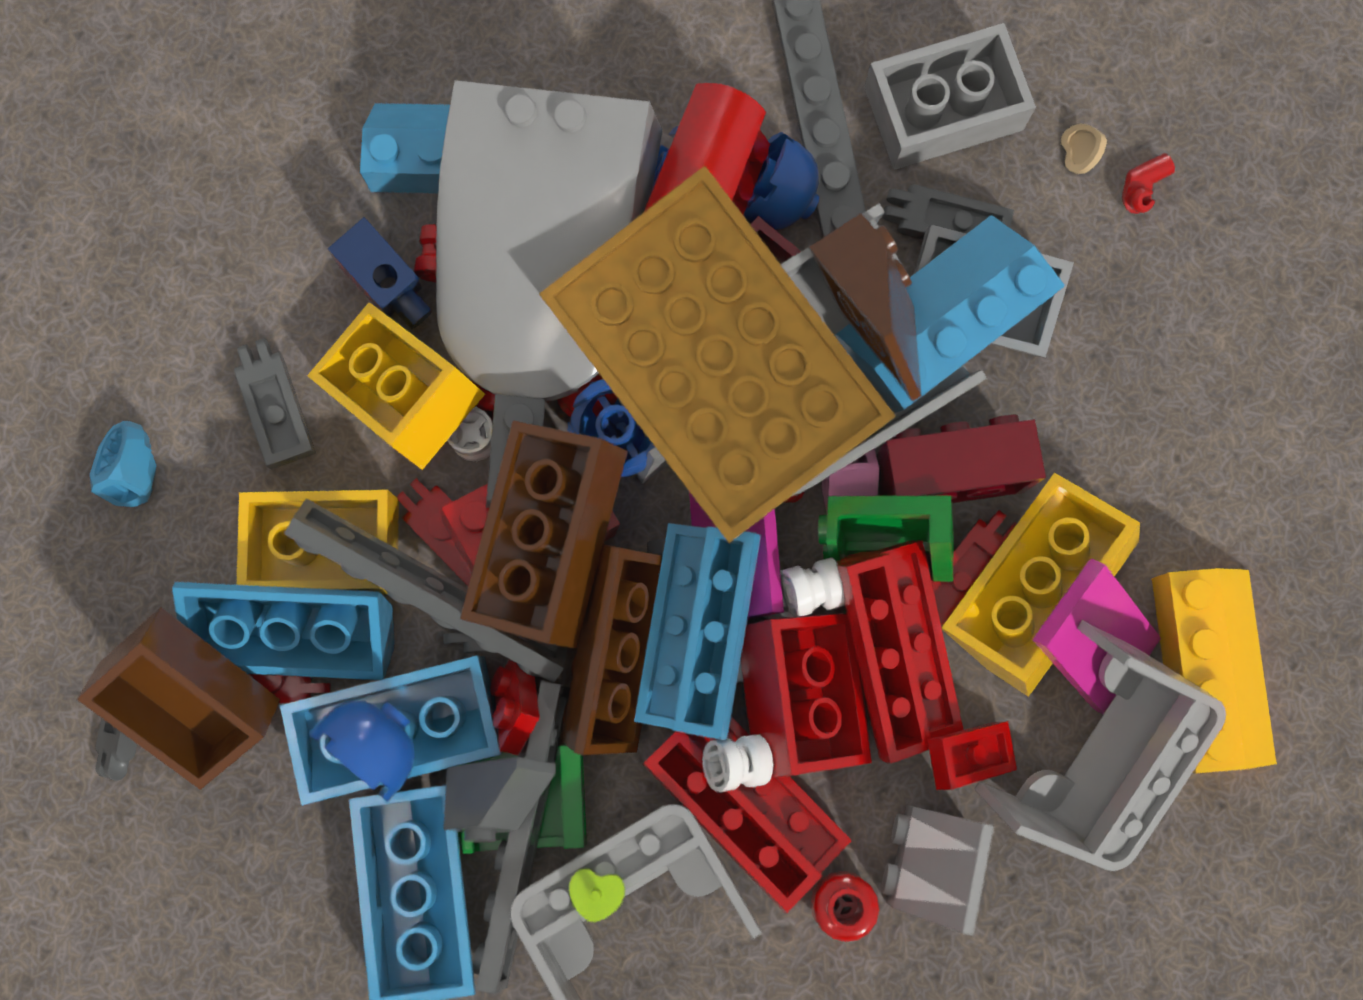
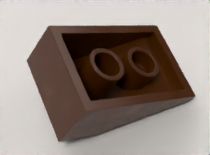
(873, 295)

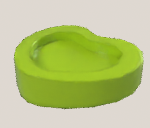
(596, 895)

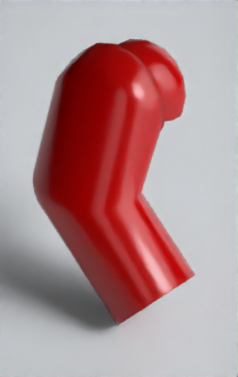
(1140, 181)

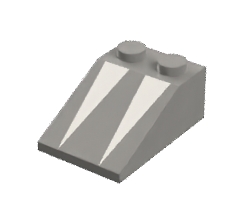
(938, 867)

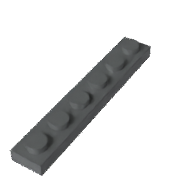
(819, 110)
(414, 584)
(517, 854)

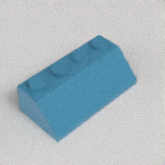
(403, 147)
(963, 305)
(291, 628)
(447, 715)
(411, 897)

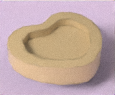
(1083, 147)

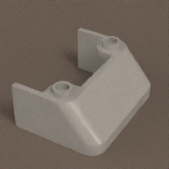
(1126, 767)
(638, 854)

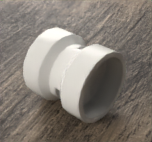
(470, 432)
(812, 588)
(732, 763)

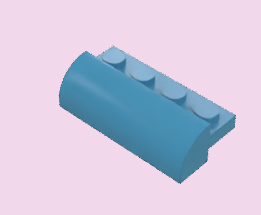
(697, 630)

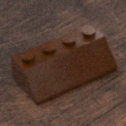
(544, 534)
(612, 654)

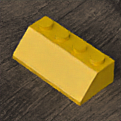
(1033, 574)
(1214, 642)

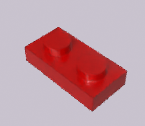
(515, 706)
(971, 755)

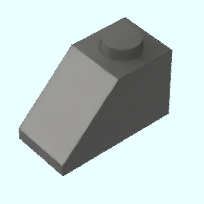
(493, 796)

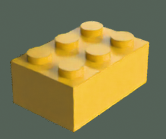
(396, 385)
(276, 560)

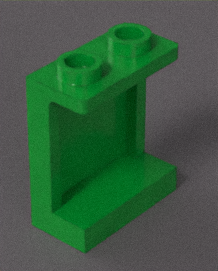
(883, 521)
(564, 811)

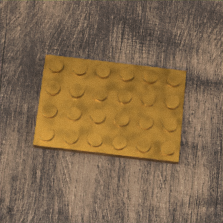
(717, 354)

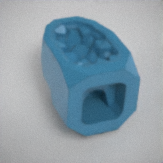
(124, 466)

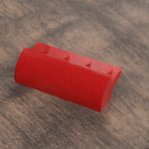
(719, 133)
(899, 648)
(765, 829)

